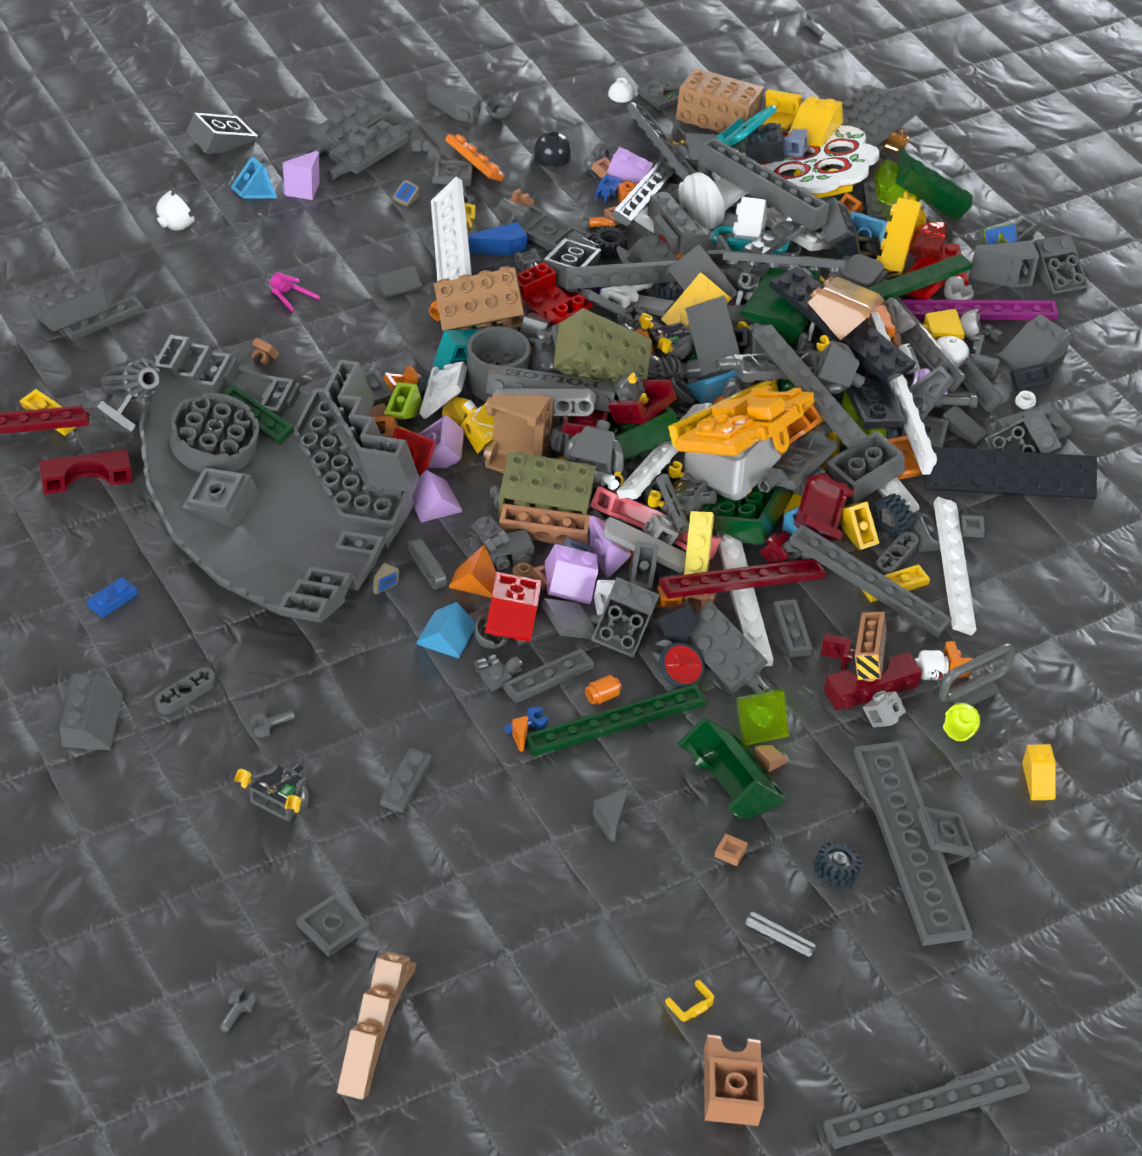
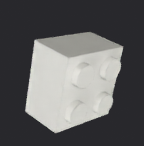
(751, 218)

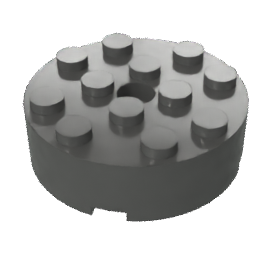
(213, 433)

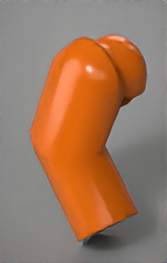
(600, 221)

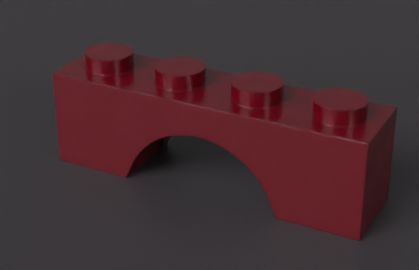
(61, 472)
(846, 691)

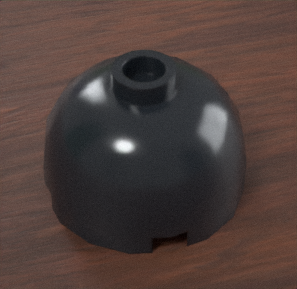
(552, 149)

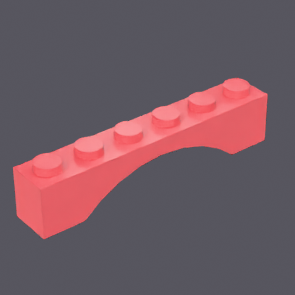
(636, 514)

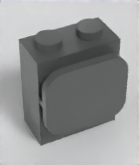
(861, 271)

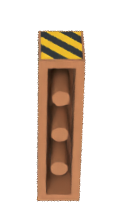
(871, 646)

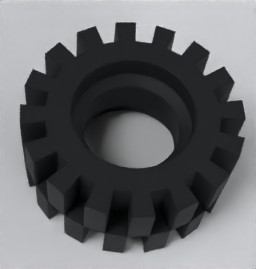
(609, 240)

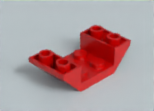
(545, 298)
(513, 606)

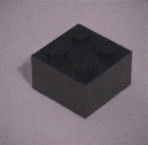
(765, 144)

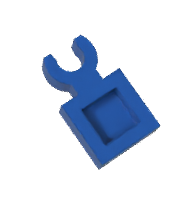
(608, 186)

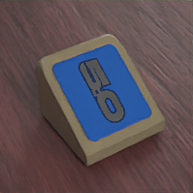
(407, 193)
(385, 578)

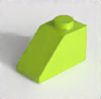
(404, 401)

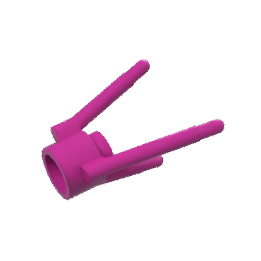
(282, 283)

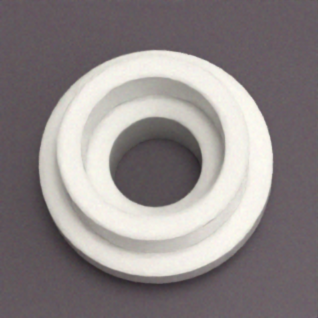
(1025, 400)

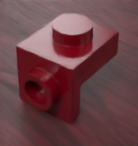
(774, 551)

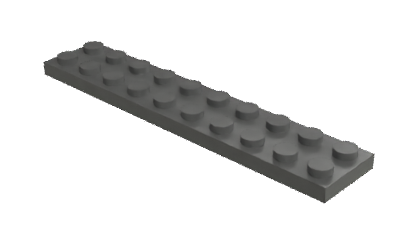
(920, 870)

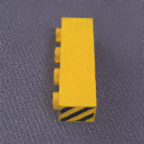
(899, 236)

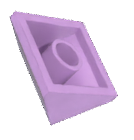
(302, 176)
(434, 498)
(609, 553)

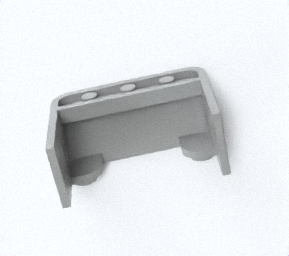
(732, 475)

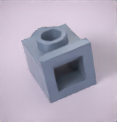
(796, 143)

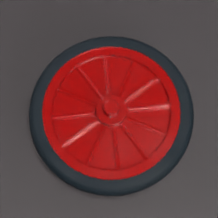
(682, 665)

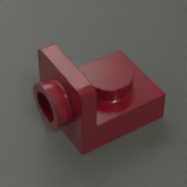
(837, 648)

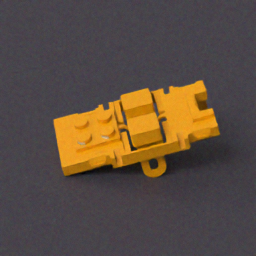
(745, 421)

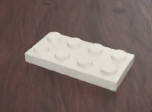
(808, 239)

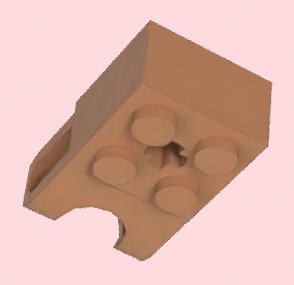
(733, 1082)

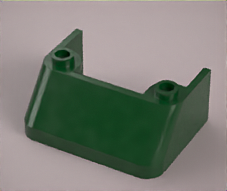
(734, 769)

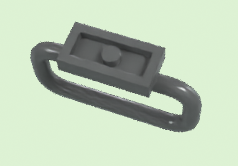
(981, 686)

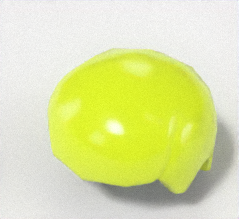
(961, 721)

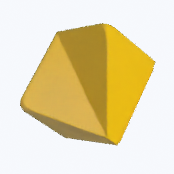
(453, 409)

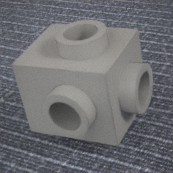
(661, 528)
(884, 709)

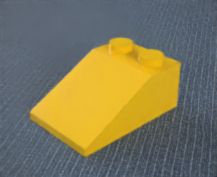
(819, 118)

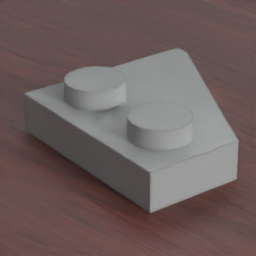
(899, 316)

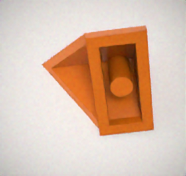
(475, 574)

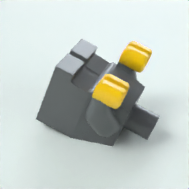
(630, 388)

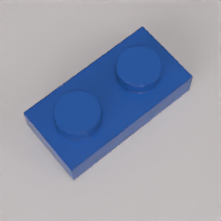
(112, 597)

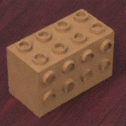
(716, 100)
(480, 300)

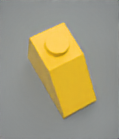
(859, 525)
(1040, 771)

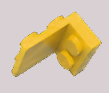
(787, 107)

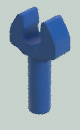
(532, 714)

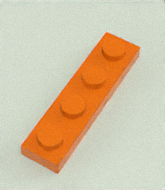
(477, 159)

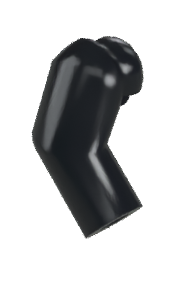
(422, 383)

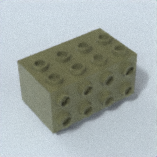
(600, 348)
(546, 483)

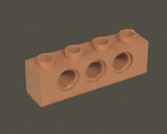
(545, 524)

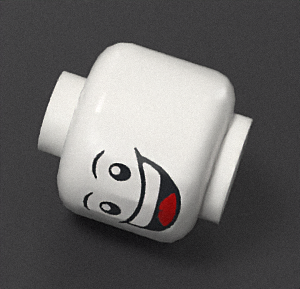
(932, 664)

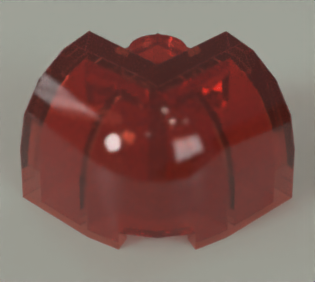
(929, 240)

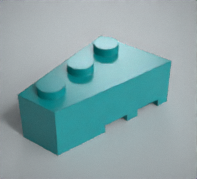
(453, 347)

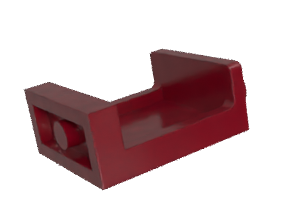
(660, 395)
(823, 506)

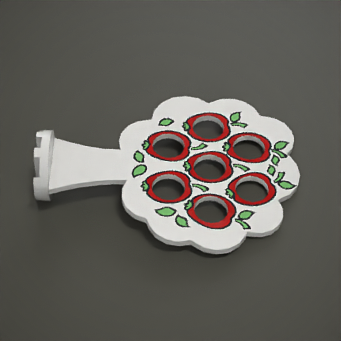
(709, 199)

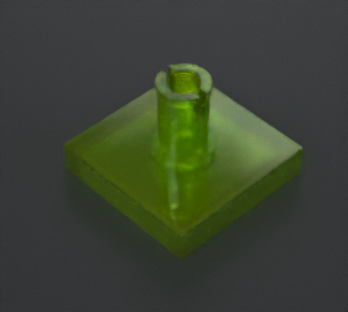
(762, 717)

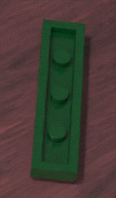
(269, 422)

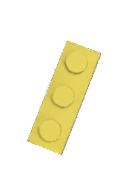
(699, 542)

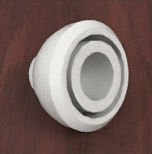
(621, 91)

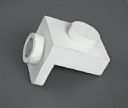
(602, 593)

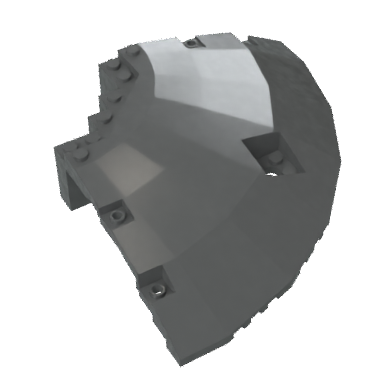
(300, 513)

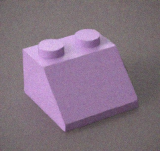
(628, 166)
(449, 442)
(571, 573)

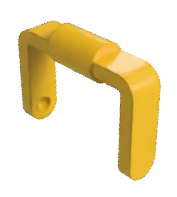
(696, 1009)

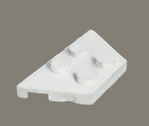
(442, 387)

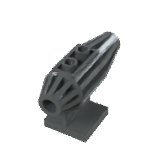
(125, 381)

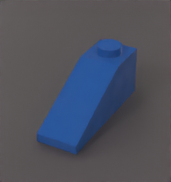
(499, 240)

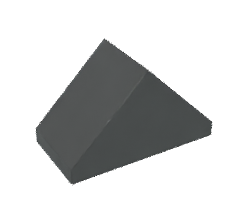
(610, 811)

